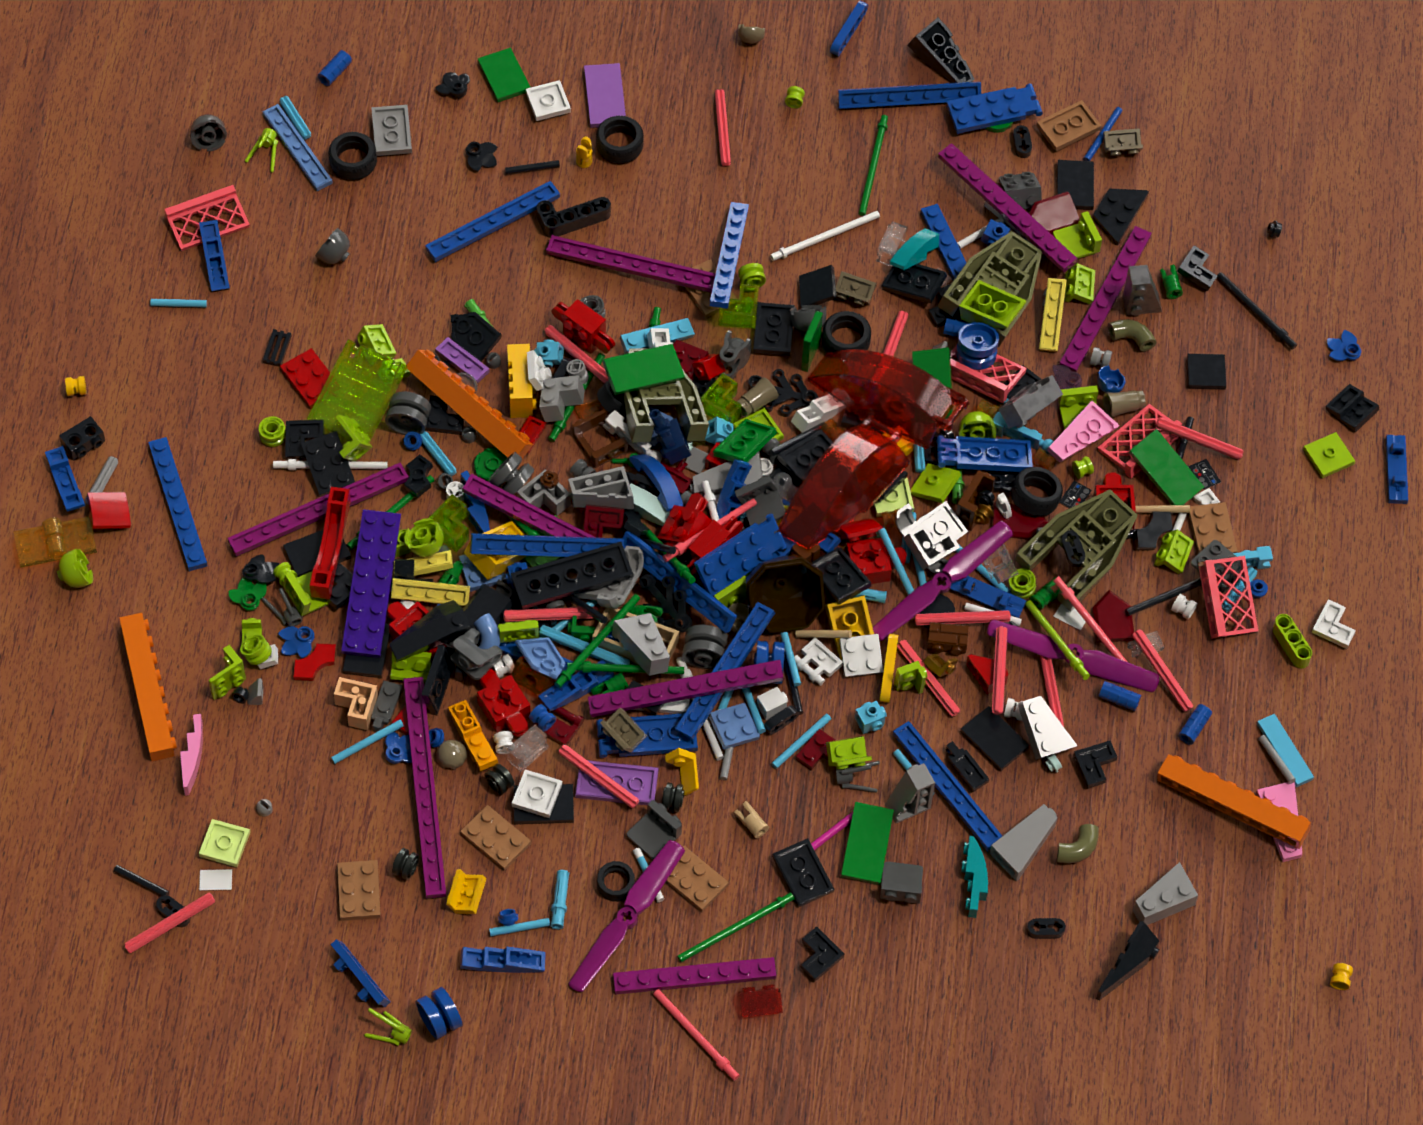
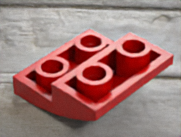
(108, 510)
(854, 529)

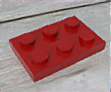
(306, 375)

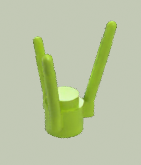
(266, 139)
(400, 1031)

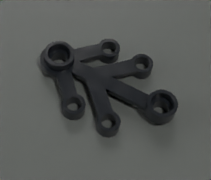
(787, 393)
(667, 602)

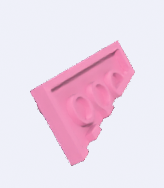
(1284, 796)

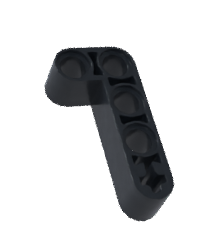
(597, 210)

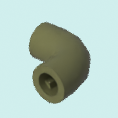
(1133, 330)
(1081, 848)

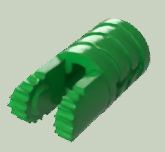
(1171, 283)
(452, 574)
(1044, 595)
(640, 610)
(613, 684)

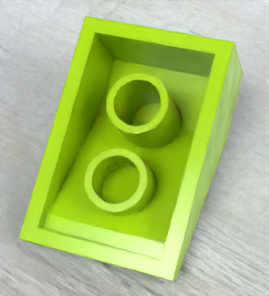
(990, 306)

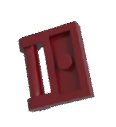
(560, 731)

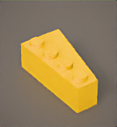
(519, 386)

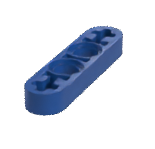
(849, 28)

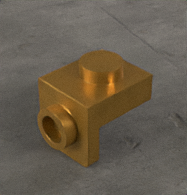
(939, 666)

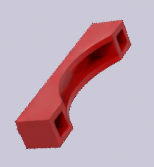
(335, 522)

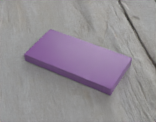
(604, 92)
(638, 780)

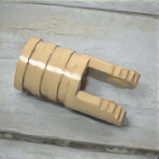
(752, 821)

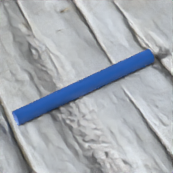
(1099, 139)

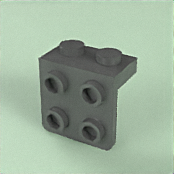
(1022, 188)
(767, 498)
(1215, 551)
(655, 829)
(901, 882)

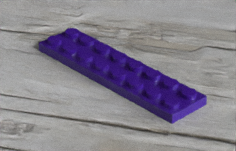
(371, 583)

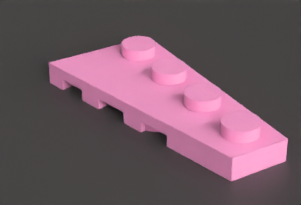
(1083, 431)

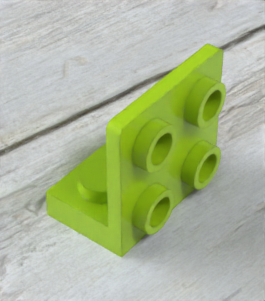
(1080, 238)
(1074, 401)
(360, 445)
(299, 592)
(230, 677)

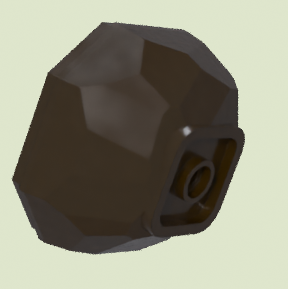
(795, 600)

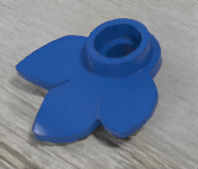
(1342, 347)
(295, 643)
(398, 745)

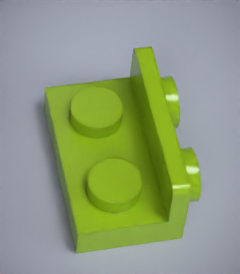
(1080, 283)
(377, 339)
(1174, 551)
(518, 630)
(411, 667)
(910, 675)
(847, 752)

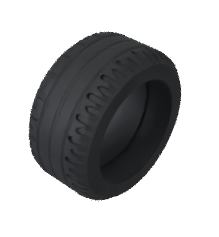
(619, 124)
(356, 170)
(846, 320)
(1032, 504)

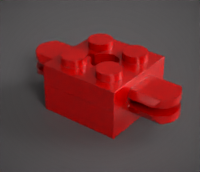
(584, 326)
(1113, 482)
(685, 521)
(711, 538)
(877, 562)
(405, 618)
(503, 703)

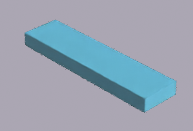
(1285, 748)

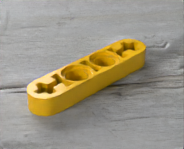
(889, 668)

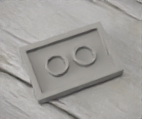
(391, 130)

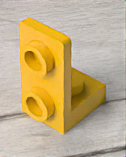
(688, 767)

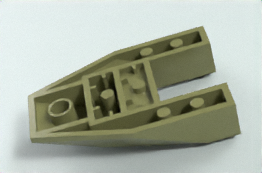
(1005, 264)
(680, 393)
(1102, 529)

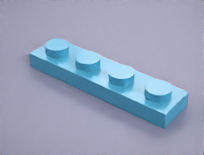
(678, 330)

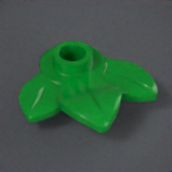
(248, 592)

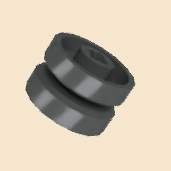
(407, 413)
(513, 477)
(704, 646)

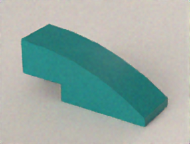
(915, 249)

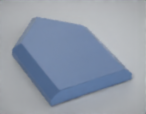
(542, 656)

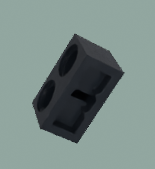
(79, 435)

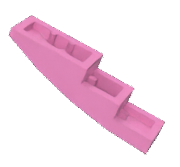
(191, 759)

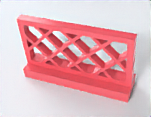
(201, 204)
(987, 385)
(1131, 467)
(1212, 597)

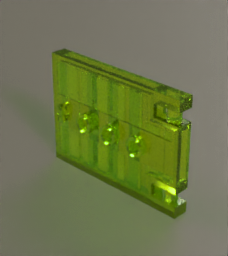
(358, 389)

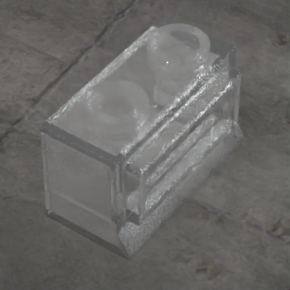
(889, 244)
(1004, 570)
(527, 748)

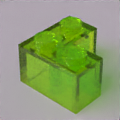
(741, 311)
(719, 400)
(449, 518)

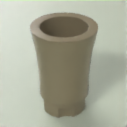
(758, 396)
(1123, 402)

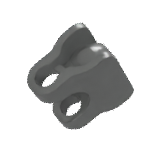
(734, 353)
(471, 658)

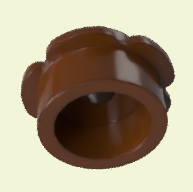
(549, 484)

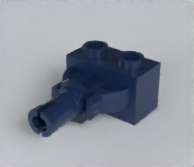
(670, 437)

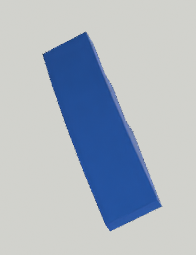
(214, 255)
(734, 481)
(476, 512)
(575, 688)
(502, 960)

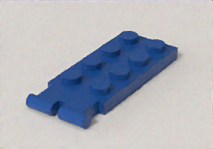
(993, 108)
(984, 453)
(739, 555)
(660, 737)

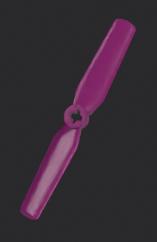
(956, 569)
(1094, 661)
(637, 900)

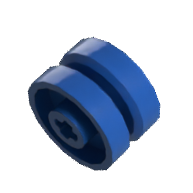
(977, 345)
(762, 654)
(438, 1013)

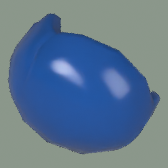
(1110, 380)

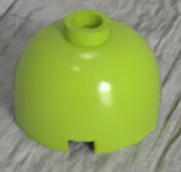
(977, 425)
(425, 537)
(74, 569)

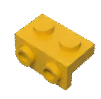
(465, 892)

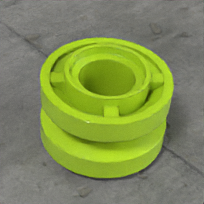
(752, 274)
(272, 424)
(1023, 591)
(255, 649)

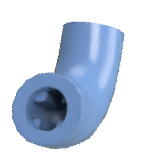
(488, 631)

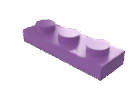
(461, 359)

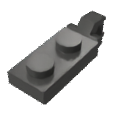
(385, 704)

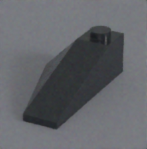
(938, 50)
(436, 628)
(1139, 950)

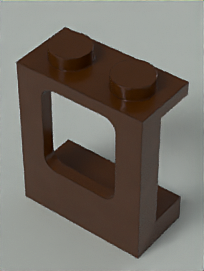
(599, 457)
(966, 507)

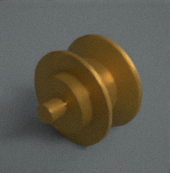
(984, 513)

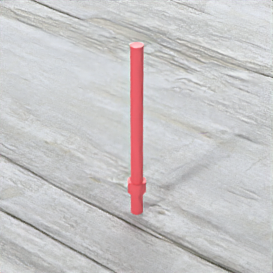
(681, 547)
(1068, 594)
(722, 1062)

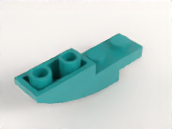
(976, 874)

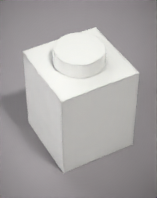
(771, 702)

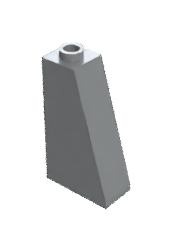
(718, 474)
(1022, 843)

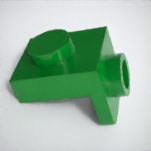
(581, 632)

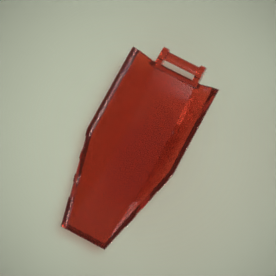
(889, 391)
(844, 482)

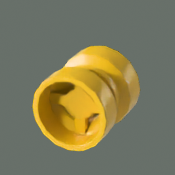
(75, 386)
(1341, 978)

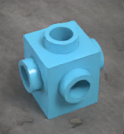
(551, 352)
(718, 430)
(870, 716)

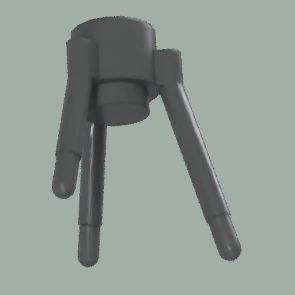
(291, 614)
(845, 776)

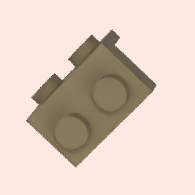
(1122, 141)
(855, 288)
(623, 730)

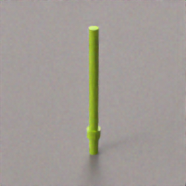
(1075, 663)

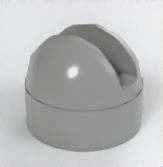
(262, 811)

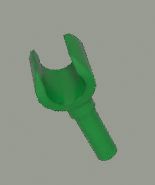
(626, 460)

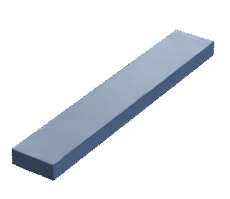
(297, 147)

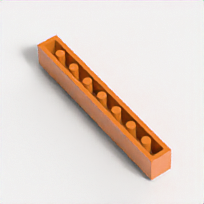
(467, 404)
(147, 689)
(1234, 801)

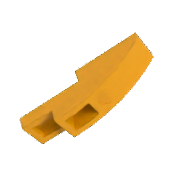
(472, 735)

